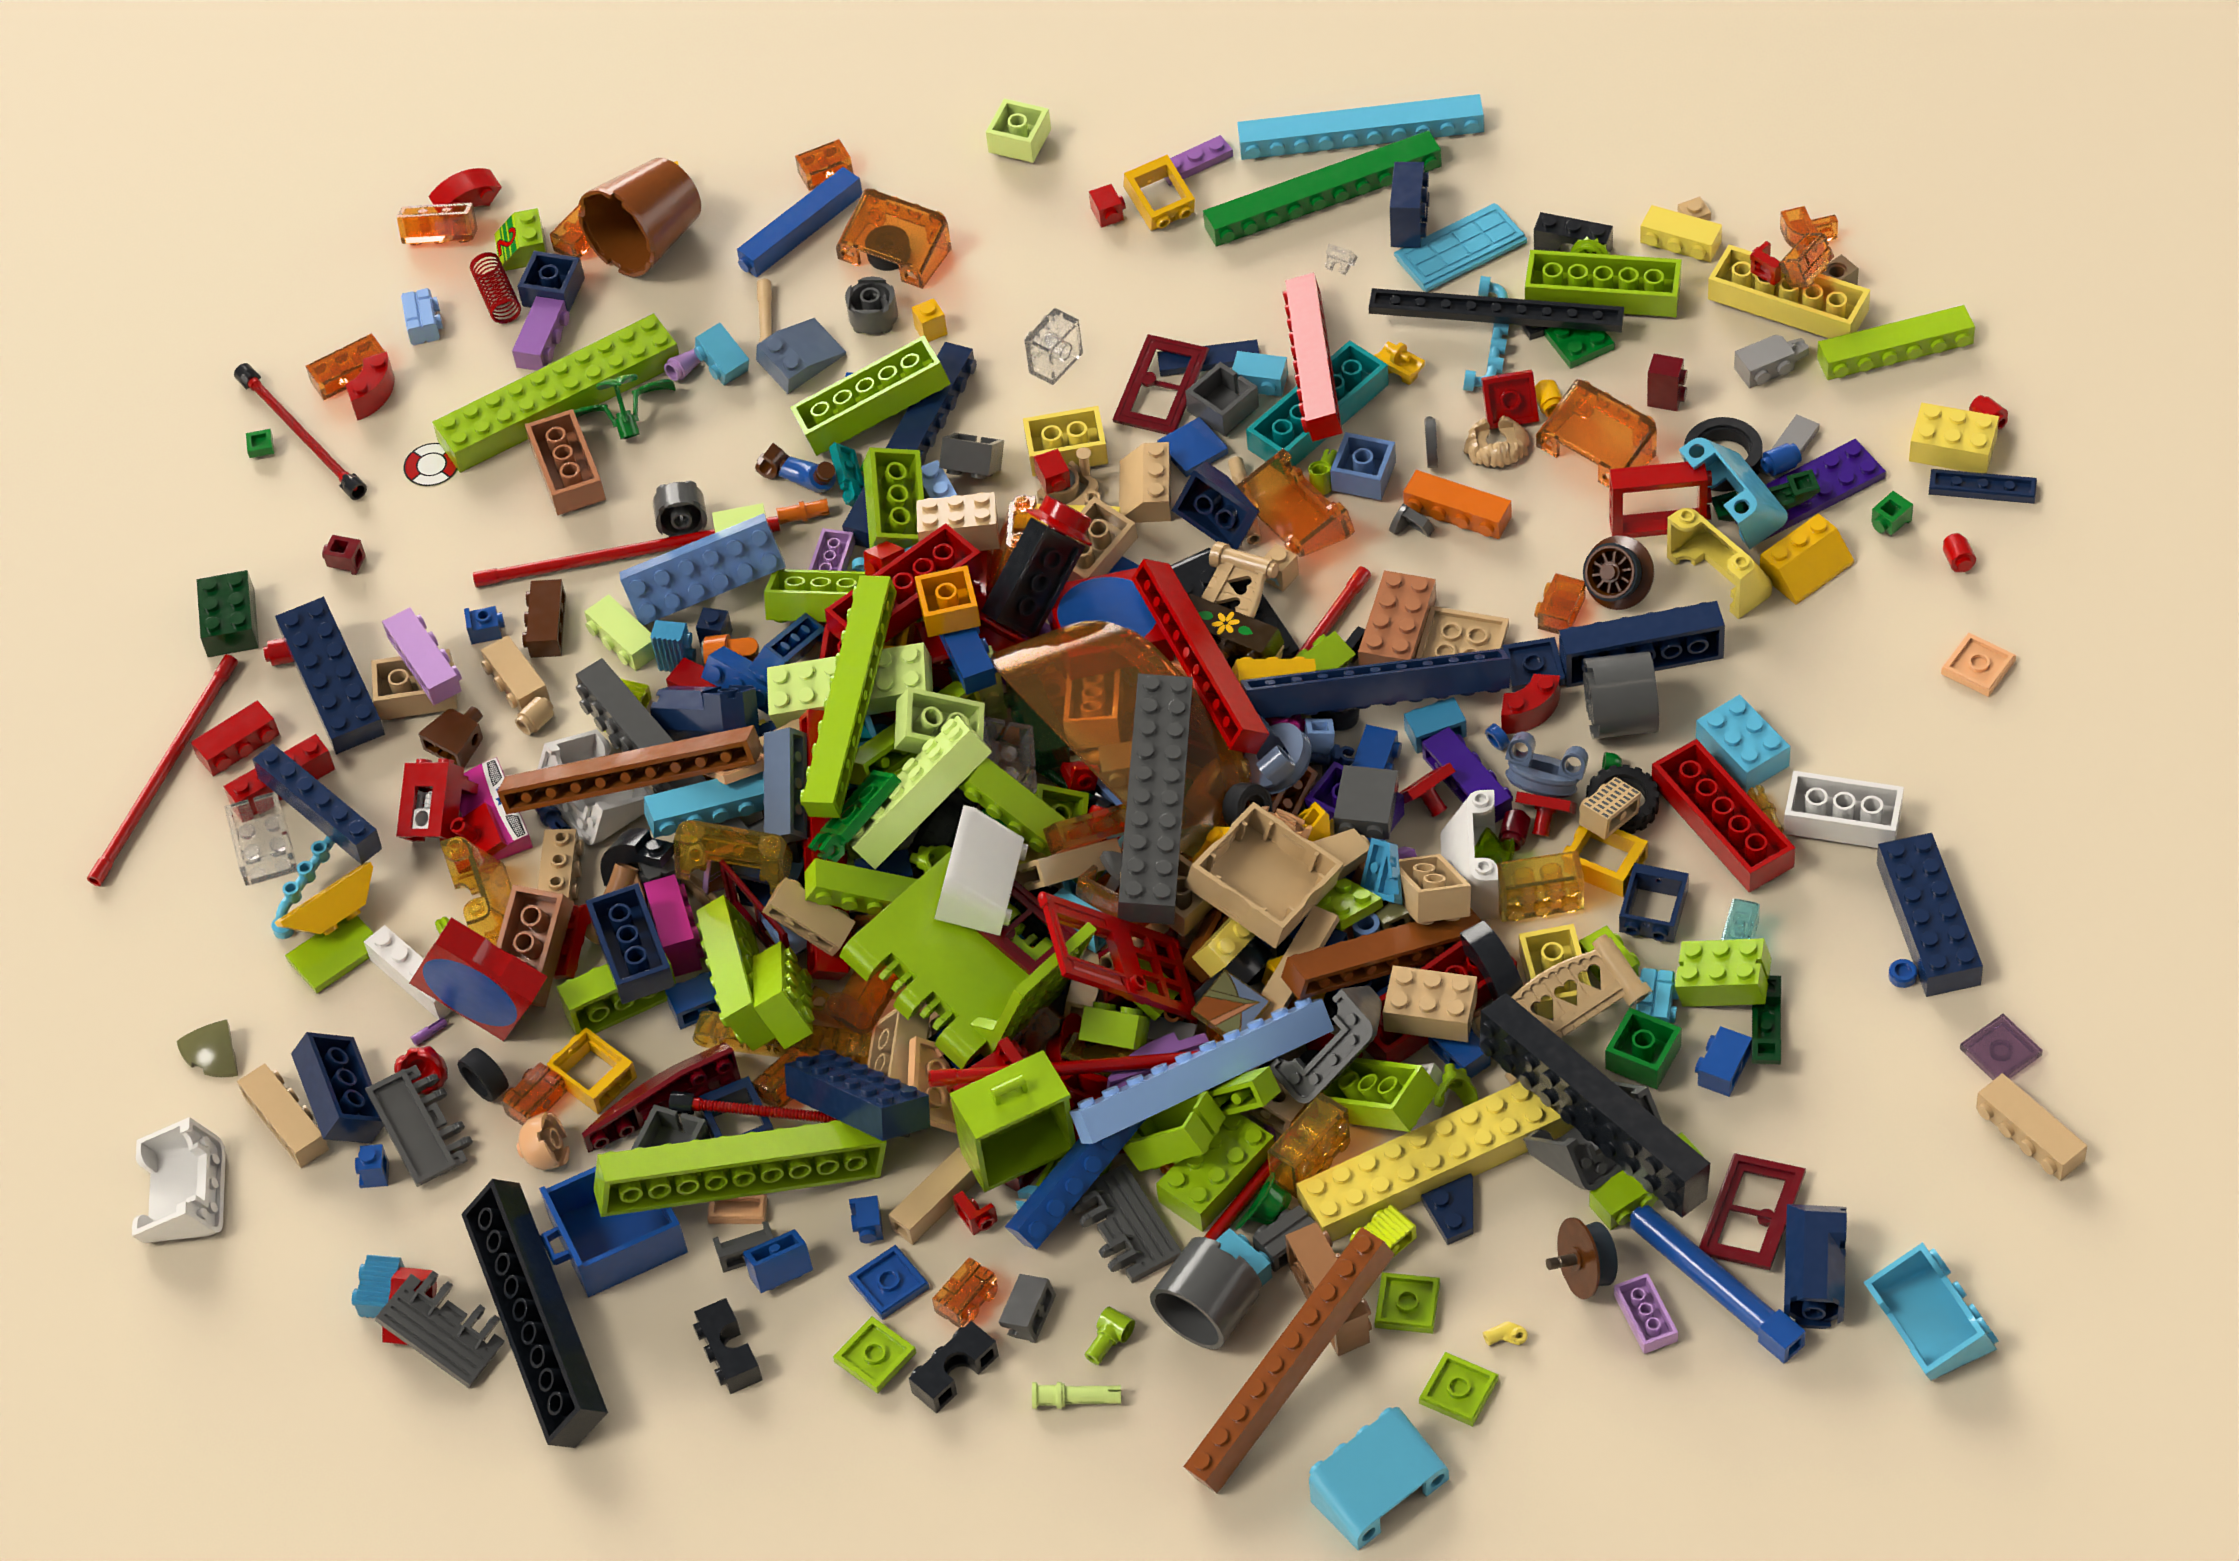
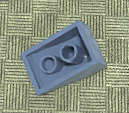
(798, 353)

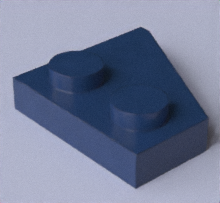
(1452, 1208)

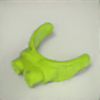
(929, 856)
(1459, 1083)

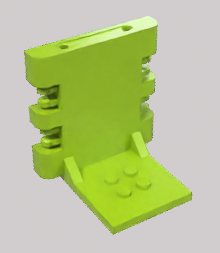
(957, 970)

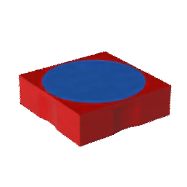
(1108, 599)
(478, 979)

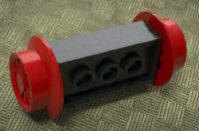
(1034, 574)

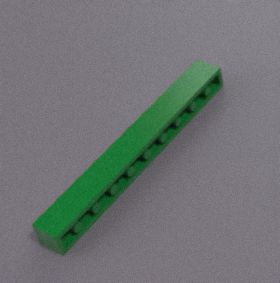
(1317, 189)

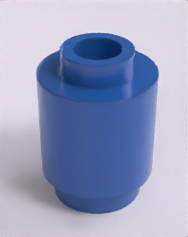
(1781, 459)

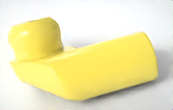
(1507, 1332)

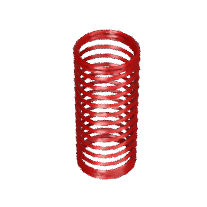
(478, 277)

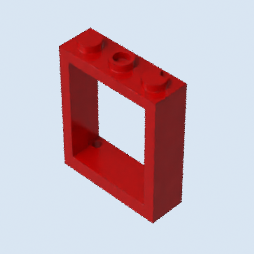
(1649, 479)

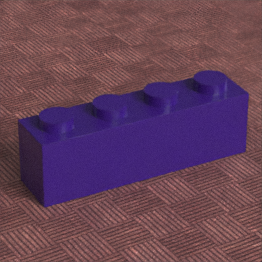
(1469, 773)

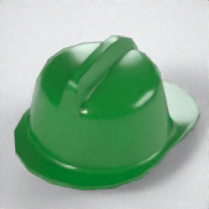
(1268, 1204)

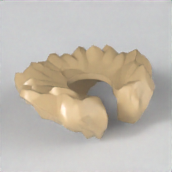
(1500, 452)

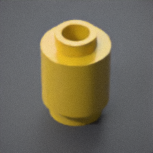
(1547, 396)

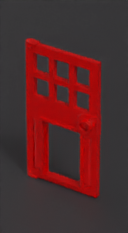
(1127, 978)

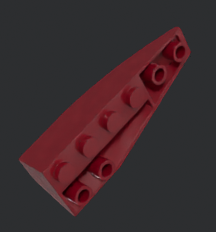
(694, 1075)

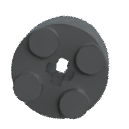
(871, 305)
(679, 508)

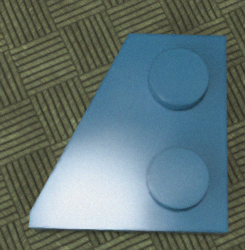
(1382, 871)

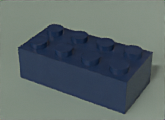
(630, 943)
(336, 1086)

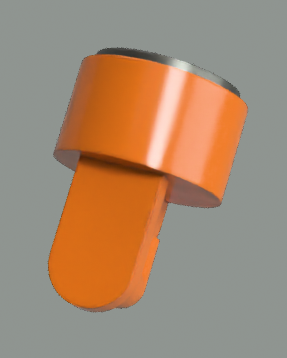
(745, 647)

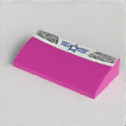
(489, 777)

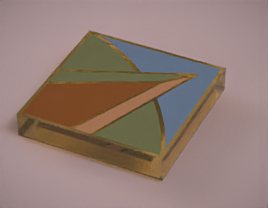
(1229, 1005)

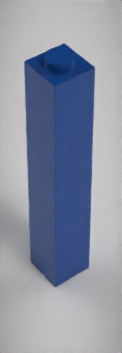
(799, 222)

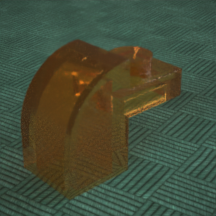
(1796, 223)

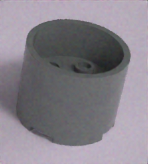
(1621, 695)
(1205, 1293)

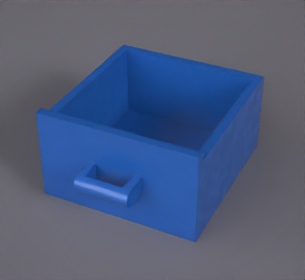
(607, 1247)

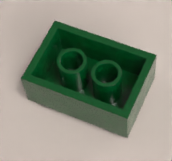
(227, 613)

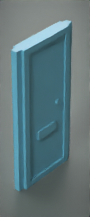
(1461, 247)

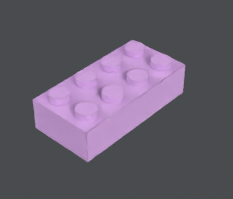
(833, 550)
(1645, 1313)

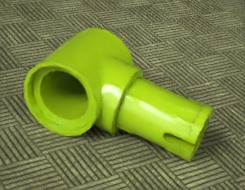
(1320, 472)
(1111, 1328)

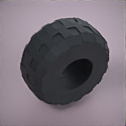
(943, 822)

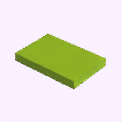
(330, 957)

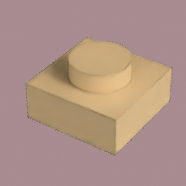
(1695, 208)

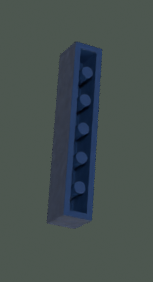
(317, 804)

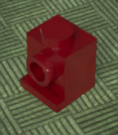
(344, 553)

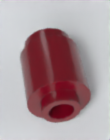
(1516, 826)

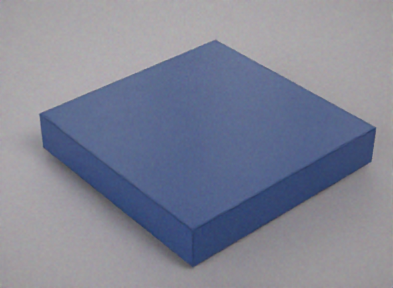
(1194, 445)
(888, 1282)

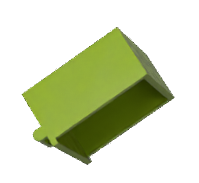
(1013, 1120)

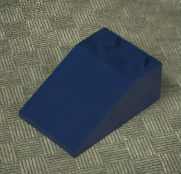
(1216, 506)

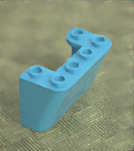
(1764, 511)
(1931, 1312)
(1374, 1475)

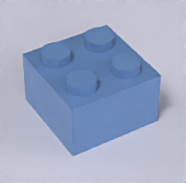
(1363, 466)

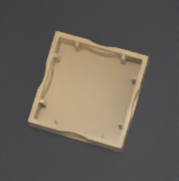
(1264, 875)

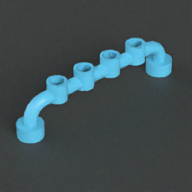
(1497, 345)
(292, 889)

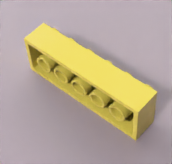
(1825, 308)

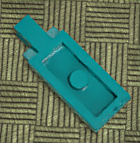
(847, 472)

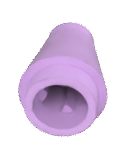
(681, 365)

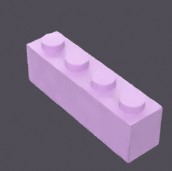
(422, 655)

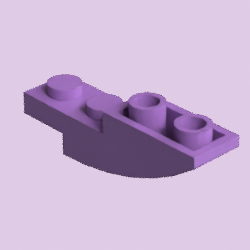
(1164, 1044)

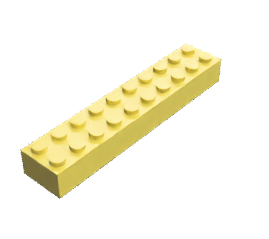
(1426, 1158)

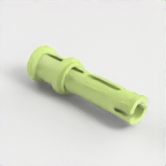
(1059, 1395)

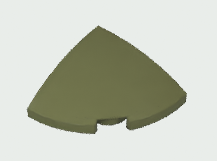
(210, 1049)

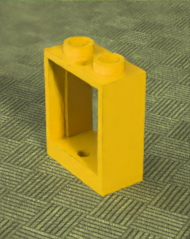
(1153, 172)
(1605, 878)
(609, 1085)

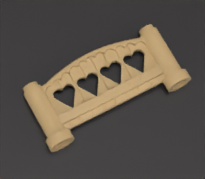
(1232, 567)
(1616, 979)

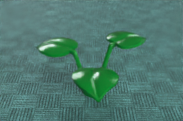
(625, 422)

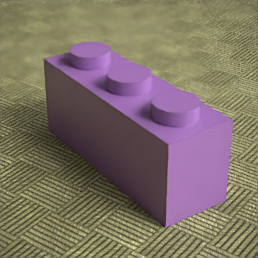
(540, 333)

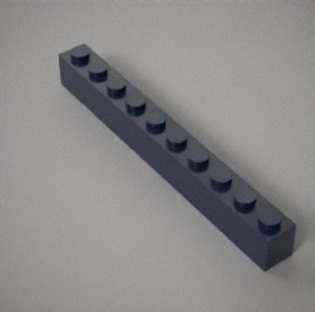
(921, 425)
(1379, 684)

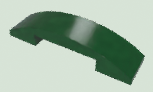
(1796, 491)
(1767, 1026)

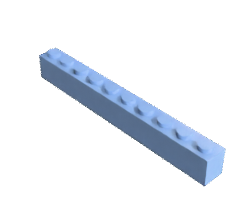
(1201, 1070)

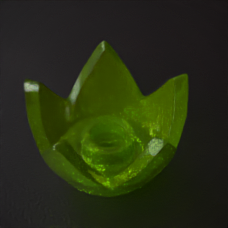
(1491, 847)

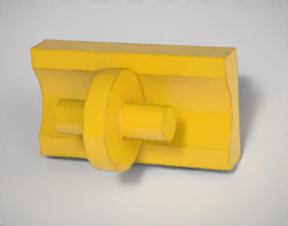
(1401, 361)

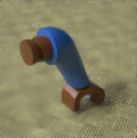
(804, 473)

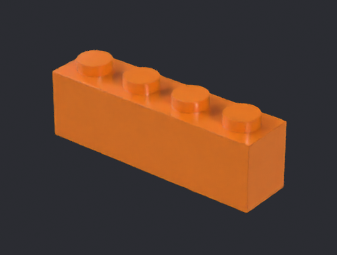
(1458, 504)

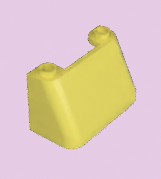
(1698, 540)

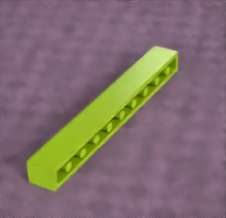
(848, 697)

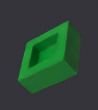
(259, 443)

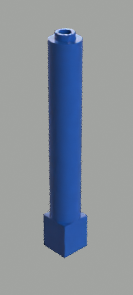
(1774, 1329)

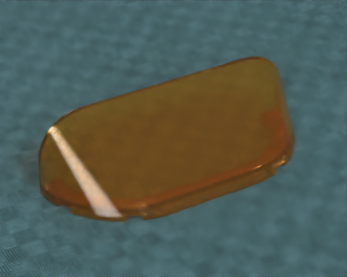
(1086, 692)

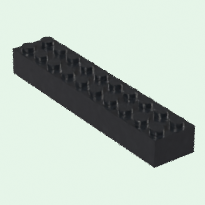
(1594, 1105)
(534, 1314)

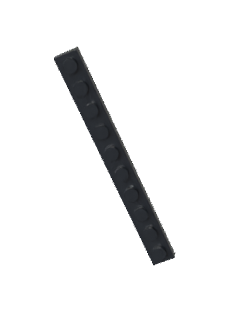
(1496, 310)

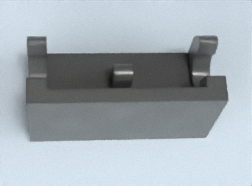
(731, 1252)
(1027, 1307)

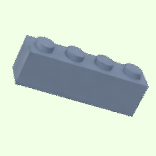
(783, 781)

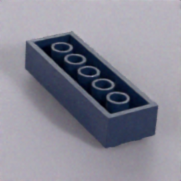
(1671, 636)
(330, 675)
(1929, 914)
(857, 1095)

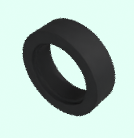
(1732, 430)

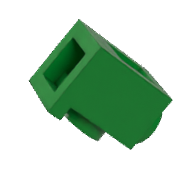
(1891, 513)

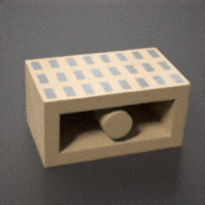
(1609, 807)

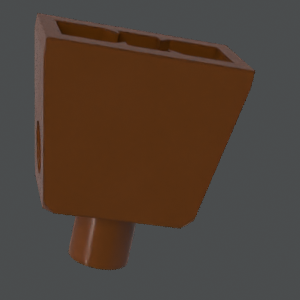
(453, 735)

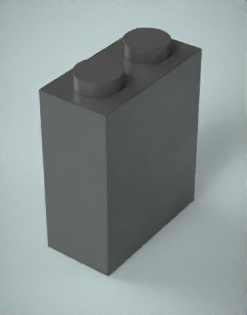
(1366, 801)

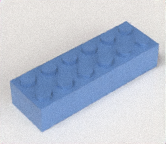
(702, 569)

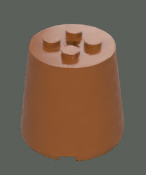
(639, 215)

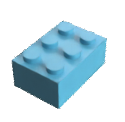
(1743, 743)

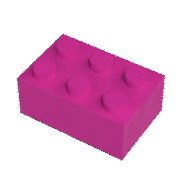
(675, 924)

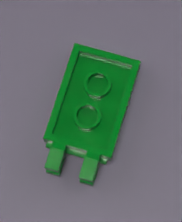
(854, 815)

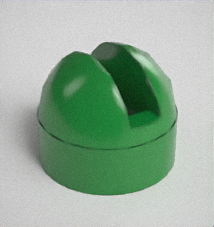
(1611, 759)

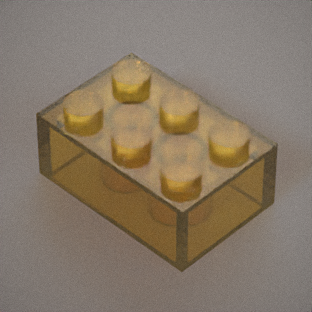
(1540, 886)
(1310, 1143)

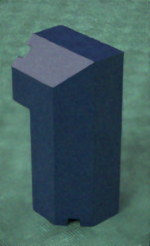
(702, 711)
(1815, 1264)

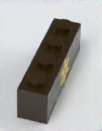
(1237, 632)

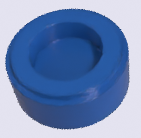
(1497, 737)
(1902, 973)

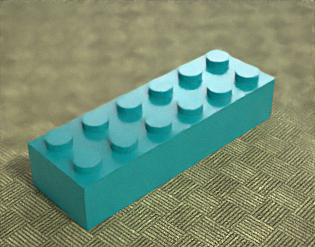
(1357, 381)

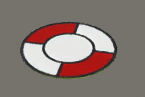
(428, 465)

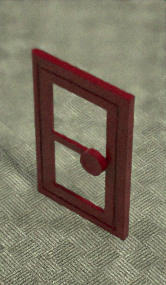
(1140, 376)
(730, 879)
(1004, 941)
(1775, 1220)

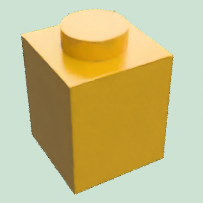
(929, 320)

